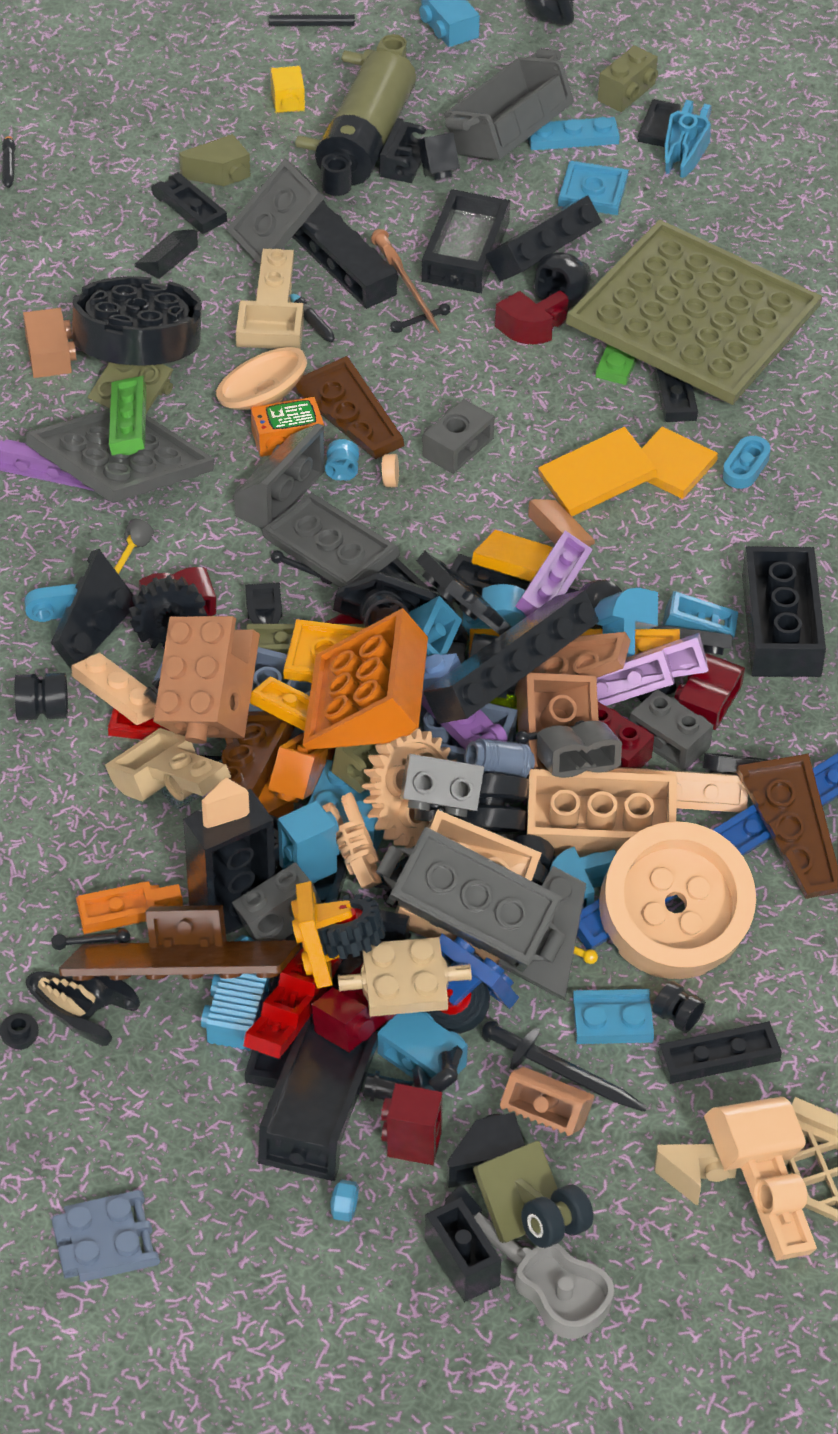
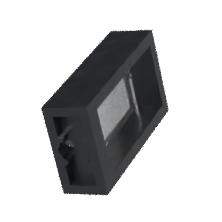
(463, 235)

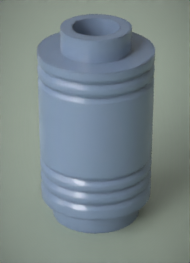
(501, 757)

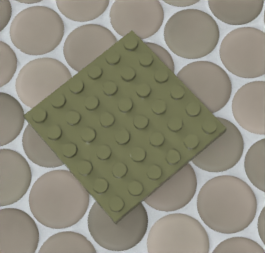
(694, 311)

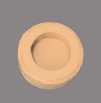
(390, 470)

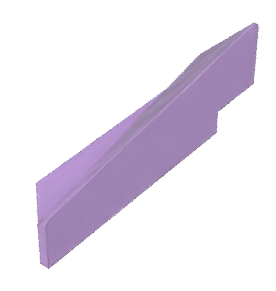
(653, 670)

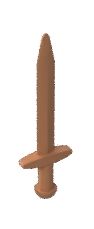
(380, 238)

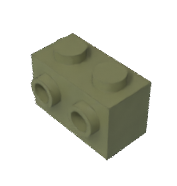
(627, 78)

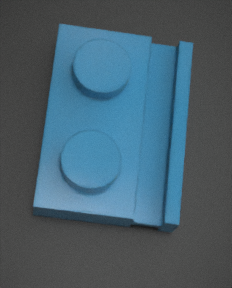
(613, 1016)

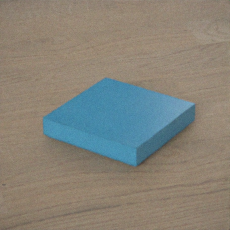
(601, 183)

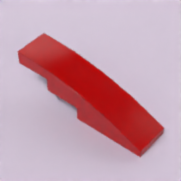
(286, 1009)

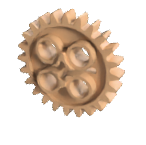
(386, 785)

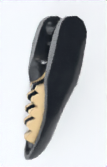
(77, 1001)

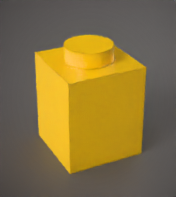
(287, 89)

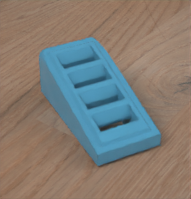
(682, 607)

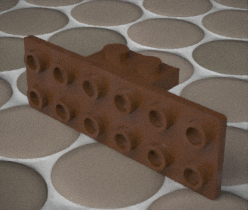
(182, 943)

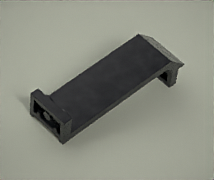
(319, 1088)

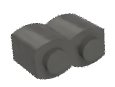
(580, 748)

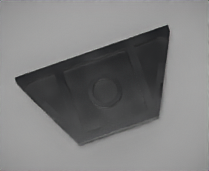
(457, 589)

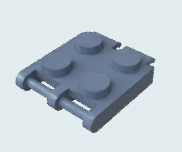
(102, 1238)

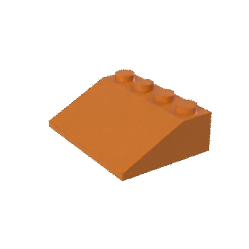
(368, 686)

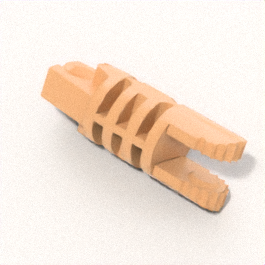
(355, 843)

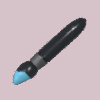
(314, 319)

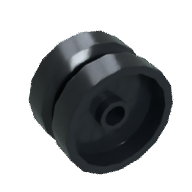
(491, 810)

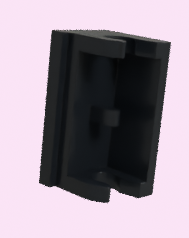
(401, 152)

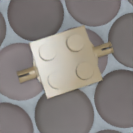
(405, 977)

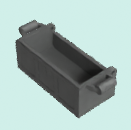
(510, 106)
(474, 899)

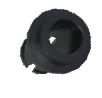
(381, 1086)

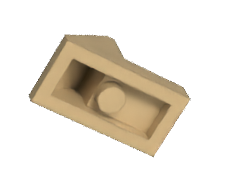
(689, 1163)

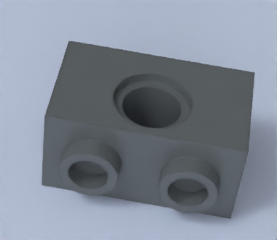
(458, 436)

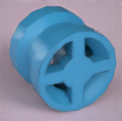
(342, 460)

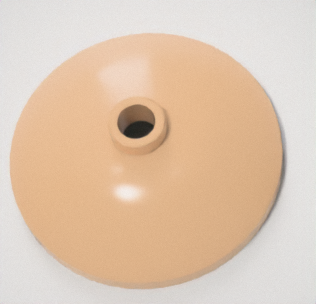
(262, 379)

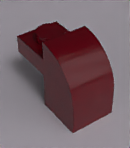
(530, 322)

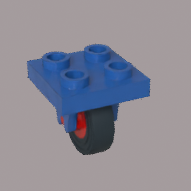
(470, 998)

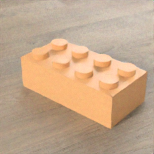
(597, 808)

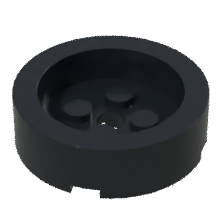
(136, 321)

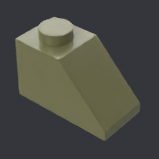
(216, 162)

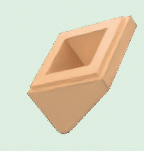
(225, 803)

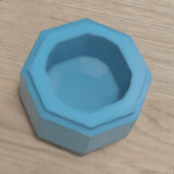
(344, 1200)

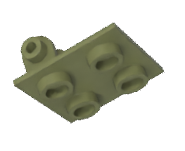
(155, 377)

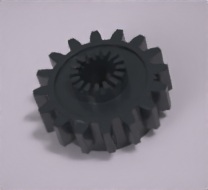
(157, 598)

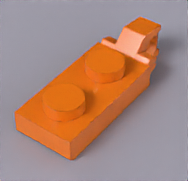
(124, 905)

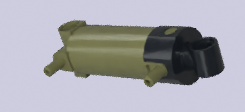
(365, 117)

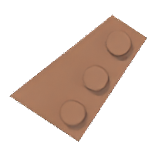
(589, 656)

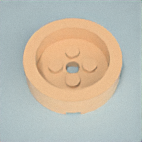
(704, 874)

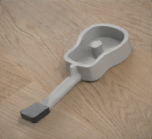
(566, 1291)

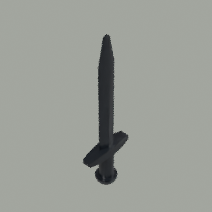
(526, 1048)

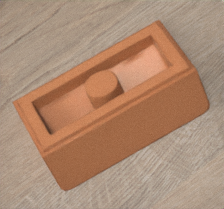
(555, 520)

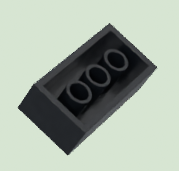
(783, 612)
(228, 859)

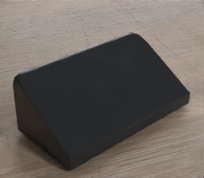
(168, 252)

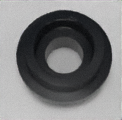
(19, 1039)

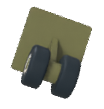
(527, 1200)

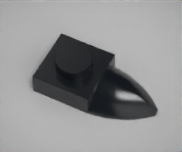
(264, 603)

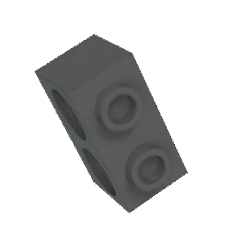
(268, 909)

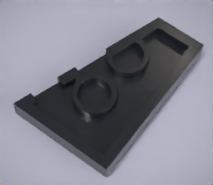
(95, 611)

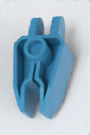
(687, 137)

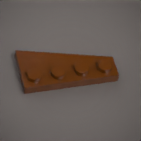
(351, 406)
(254, 757)
(793, 813)

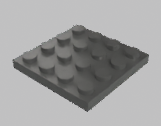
(84, 452)

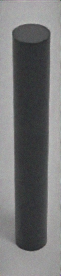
(311, 20)

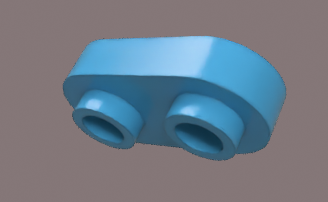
(741, 467)
(49, 602)

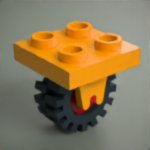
(333, 930)

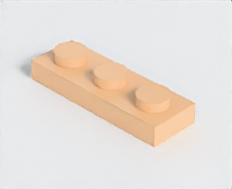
(115, 687)

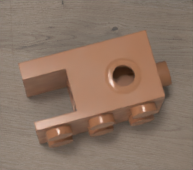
(206, 678)

